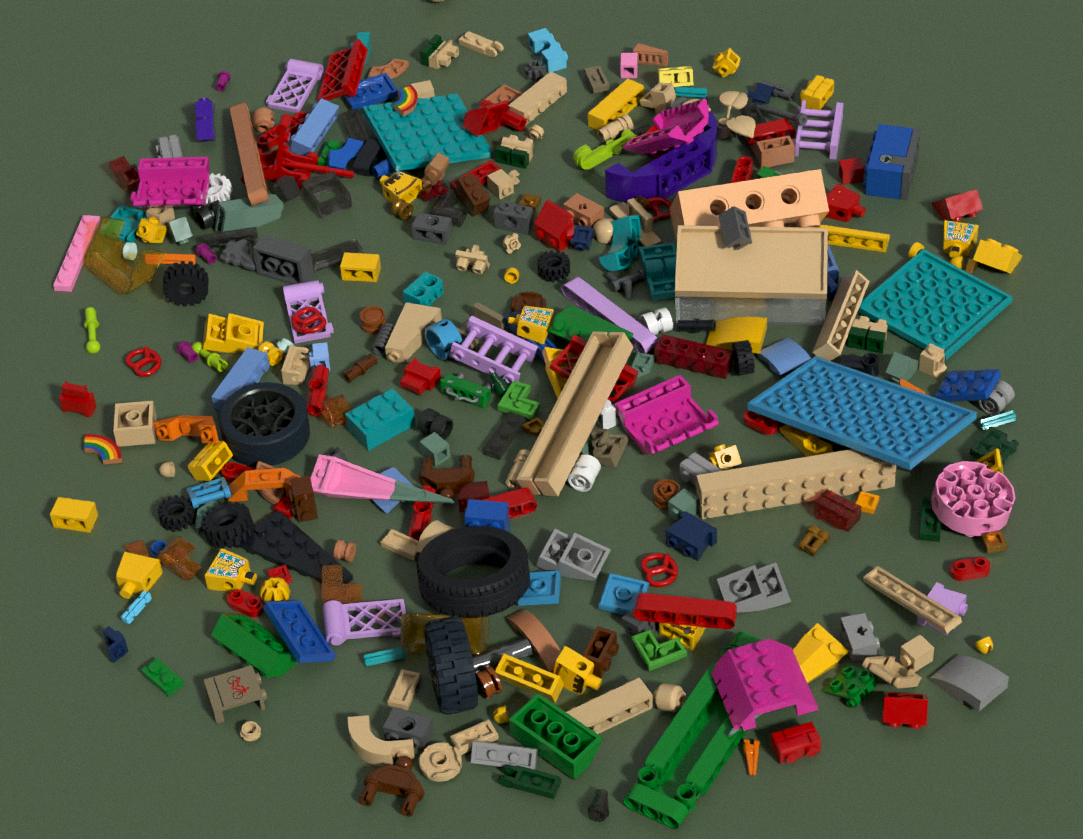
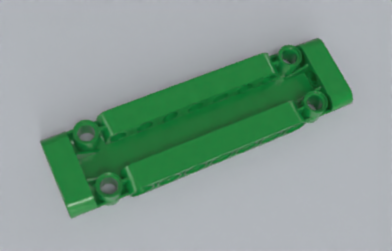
(687, 753)

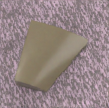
(608, 447)

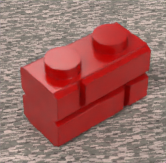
(795, 743)

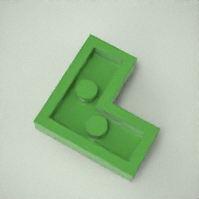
(516, 402)

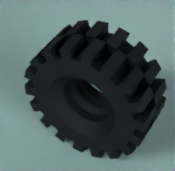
(187, 274)
(227, 525)

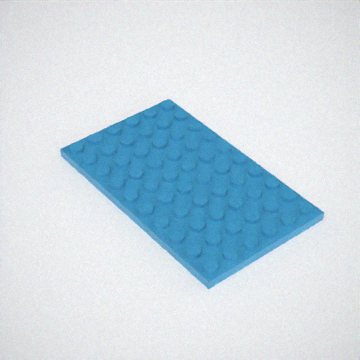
(862, 412)

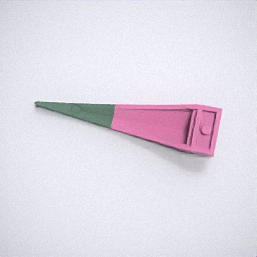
(345, 480)

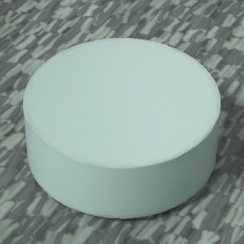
(130, 251)

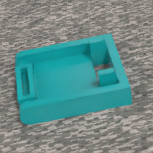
(130, 226)

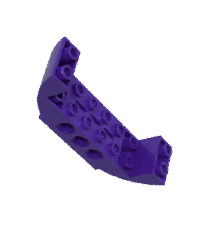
(667, 173)

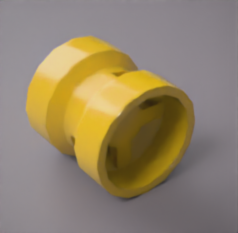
(274, 353)

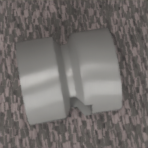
(998, 399)

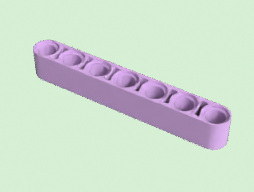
(596, 304)

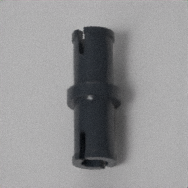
(696, 325)

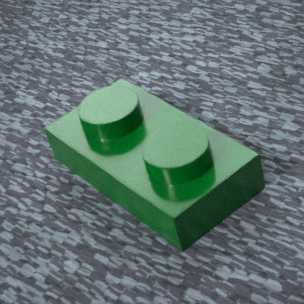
(330, 145)
(162, 677)

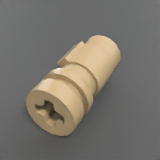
(614, 128)
(519, 461)

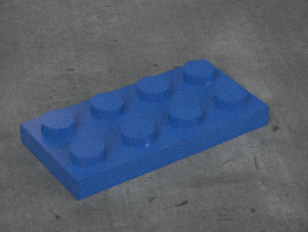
(299, 631)

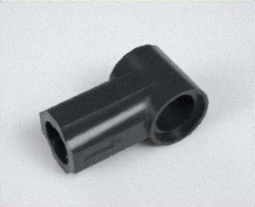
(867, 363)

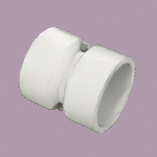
(656, 322)
(584, 473)

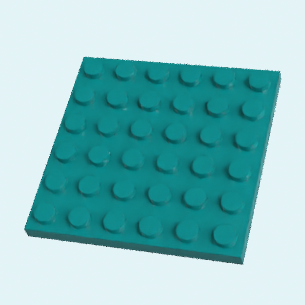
(428, 129)
(934, 303)

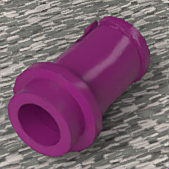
(223, 78)
(204, 251)
(185, 348)

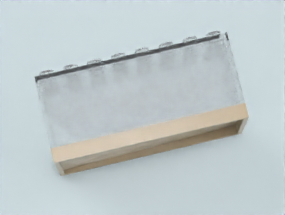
(771, 278)

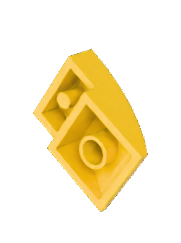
(739, 329)
(232, 333)

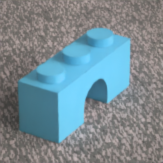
(552, 54)

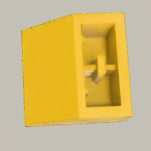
(998, 257)

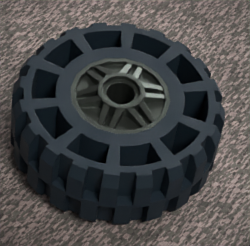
(451, 665)

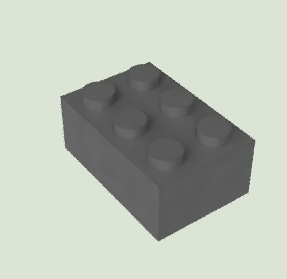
(283, 260)

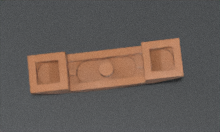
(537, 636)

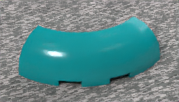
(624, 244)

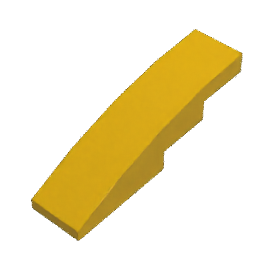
(805, 442)

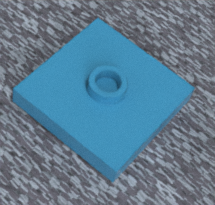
(542, 589)
(621, 593)

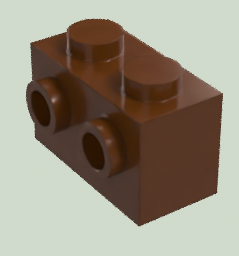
(472, 194)
(303, 498)
(601, 650)

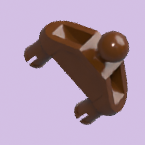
(447, 481)
(396, 781)

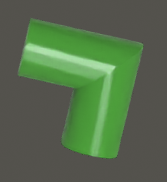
(656, 654)

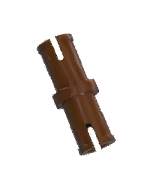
(359, 368)

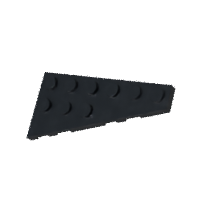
(285, 543)

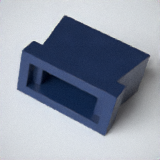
(691, 536)

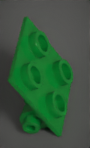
(852, 684)

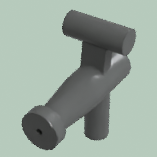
(625, 282)

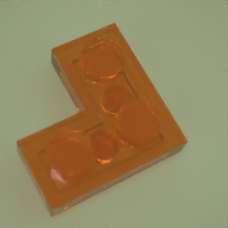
(177, 558)
(335, 589)

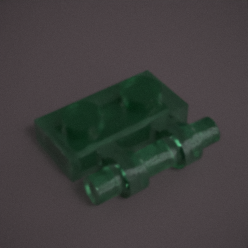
(992, 440)

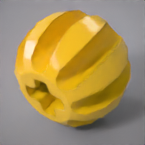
(274, 590)

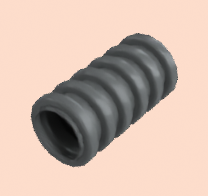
(382, 338)

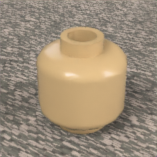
(669, 697)

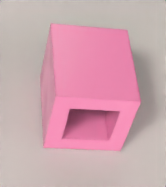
(629, 65)

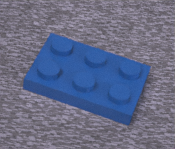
(372, 91)
(968, 385)

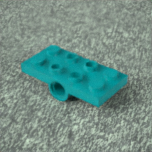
(660, 269)

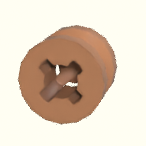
(345, 550)

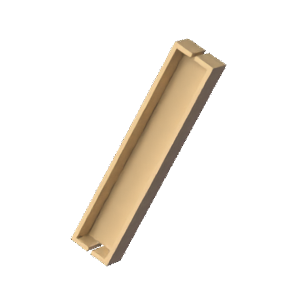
(575, 413)
(791, 482)

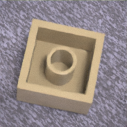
(135, 423)

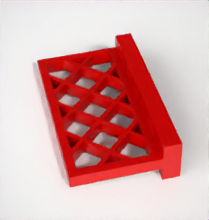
(351, 74)
(627, 376)

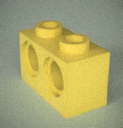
(676, 75)

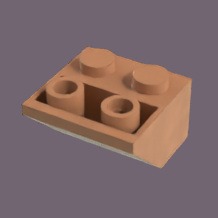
(774, 151)

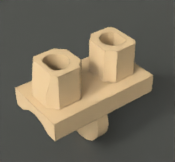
(474, 258)

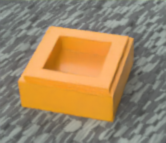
(867, 502)

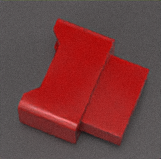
(420, 377)
(77, 399)

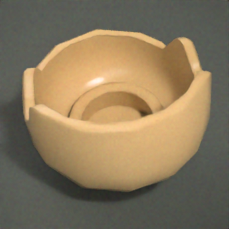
(604, 230)

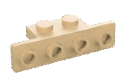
(633, 208)

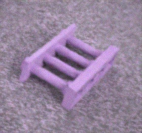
(833, 136)
(499, 338)

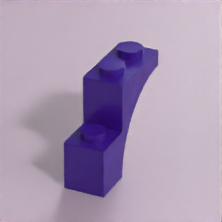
(205, 120)

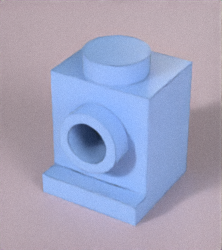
(320, 355)

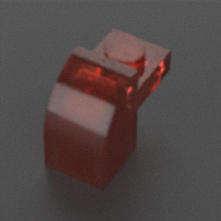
(126, 175)
(474, 491)

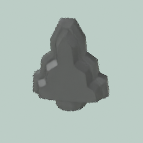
(239, 254)

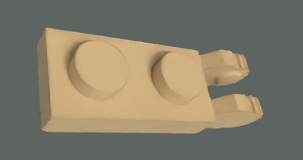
(480, 44)

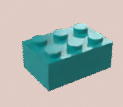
(380, 419)

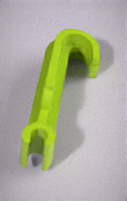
(587, 159)

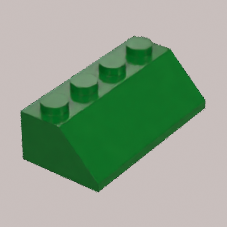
(581, 323)
(254, 644)
(556, 735)

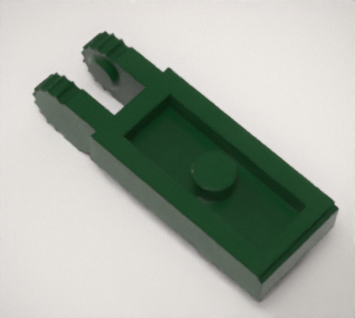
(929, 523)
(530, 781)

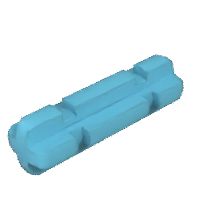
(136, 607)

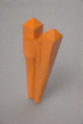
(751, 754)

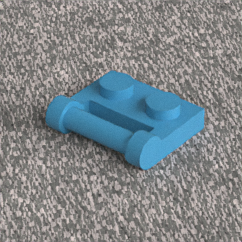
(208, 492)

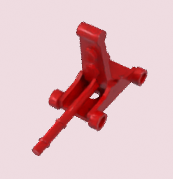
(279, 160)

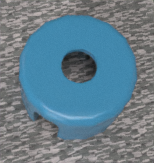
(441, 336)

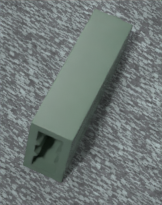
(241, 214)

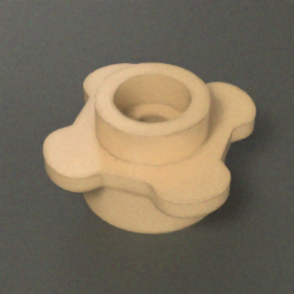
(511, 243)

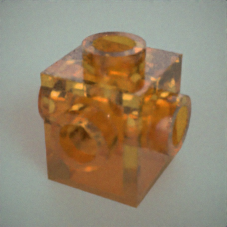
(335, 410)

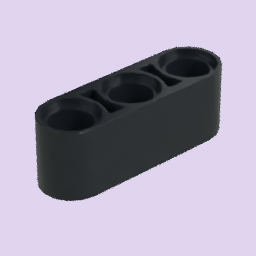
(368, 157)

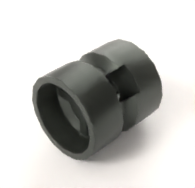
(207, 215)
(432, 421)

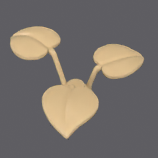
(741, 124)

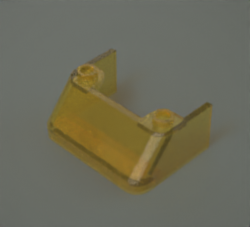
(105, 259)
(413, 631)

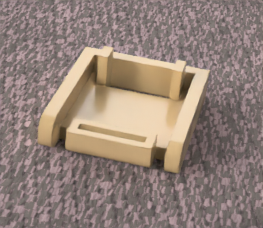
(892, 671)

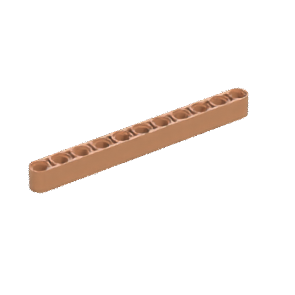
(249, 154)

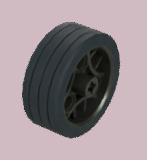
(264, 423)

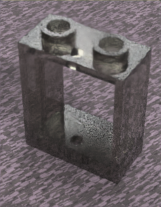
(328, 182)

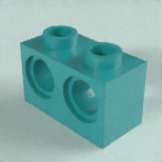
(424, 290)

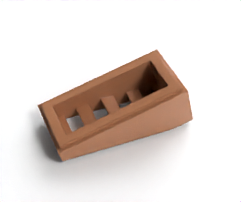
(648, 59)

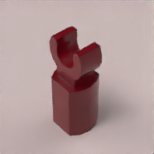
(433, 191)

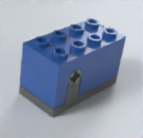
(891, 161)

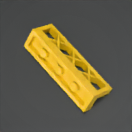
(857, 238)

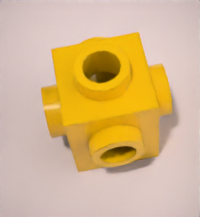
(726, 62)
(151, 230)
(725, 457)

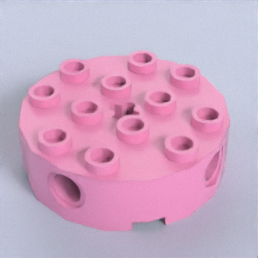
(972, 498)

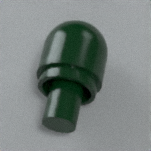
(499, 384)

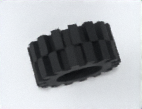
(553, 259)
(743, 357)
(176, 505)

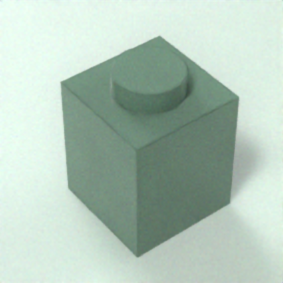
(436, 448)
(683, 502)

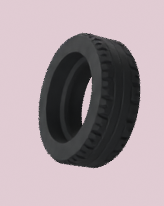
(476, 596)

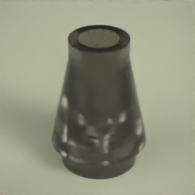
(599, 807)

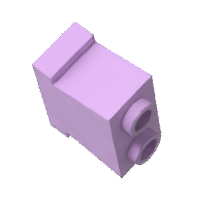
(950, 599)

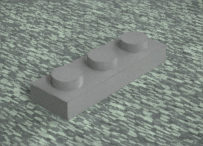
(503, 754)

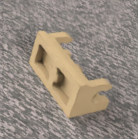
(295, 366)

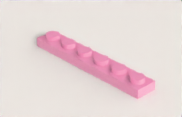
(75, 256)

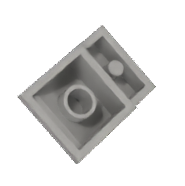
(573, 556)
(755, 588)
(970, 681)

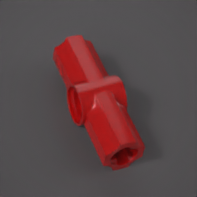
(510, 118)
(317, 390)
(422, 515)

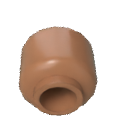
(263, 119)

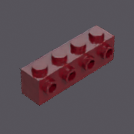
(693, 356)

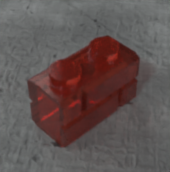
(837, 510)

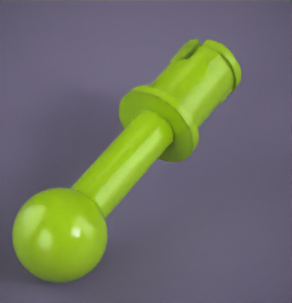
(91, 324)
(213, 359)

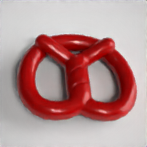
(655, 207)
(304, 322)
(144, 361)
(659, 569)

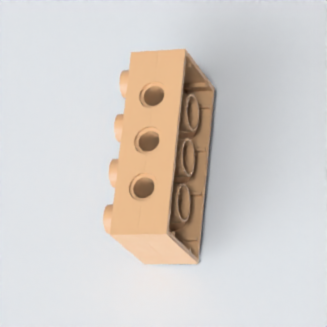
(769, 202)

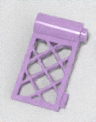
(301, 71)
(303, 294)
(338, 626)

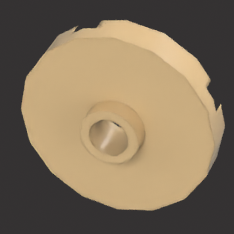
(440, 753)

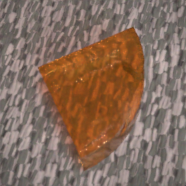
(137, 548)

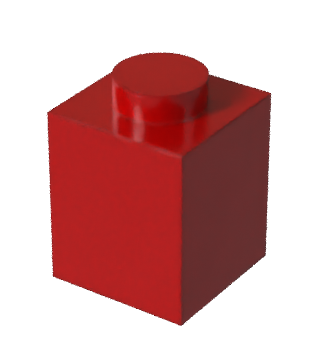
(851, 171)

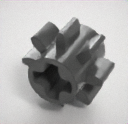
(535, 70)

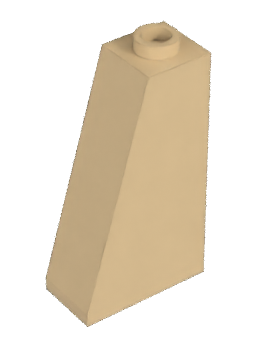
(410, 331)

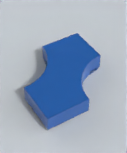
(340, 157)

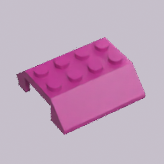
(674, 126)
(172, 182)
(663, 416)
(761, 680)

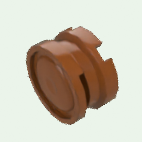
(372, 319)
(664, 491)
(488, 682)

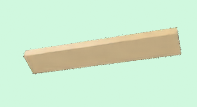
(912, 599)

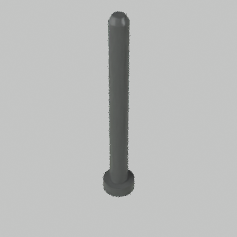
(801, 118)

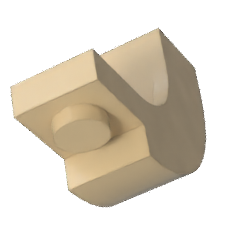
(374, 750)

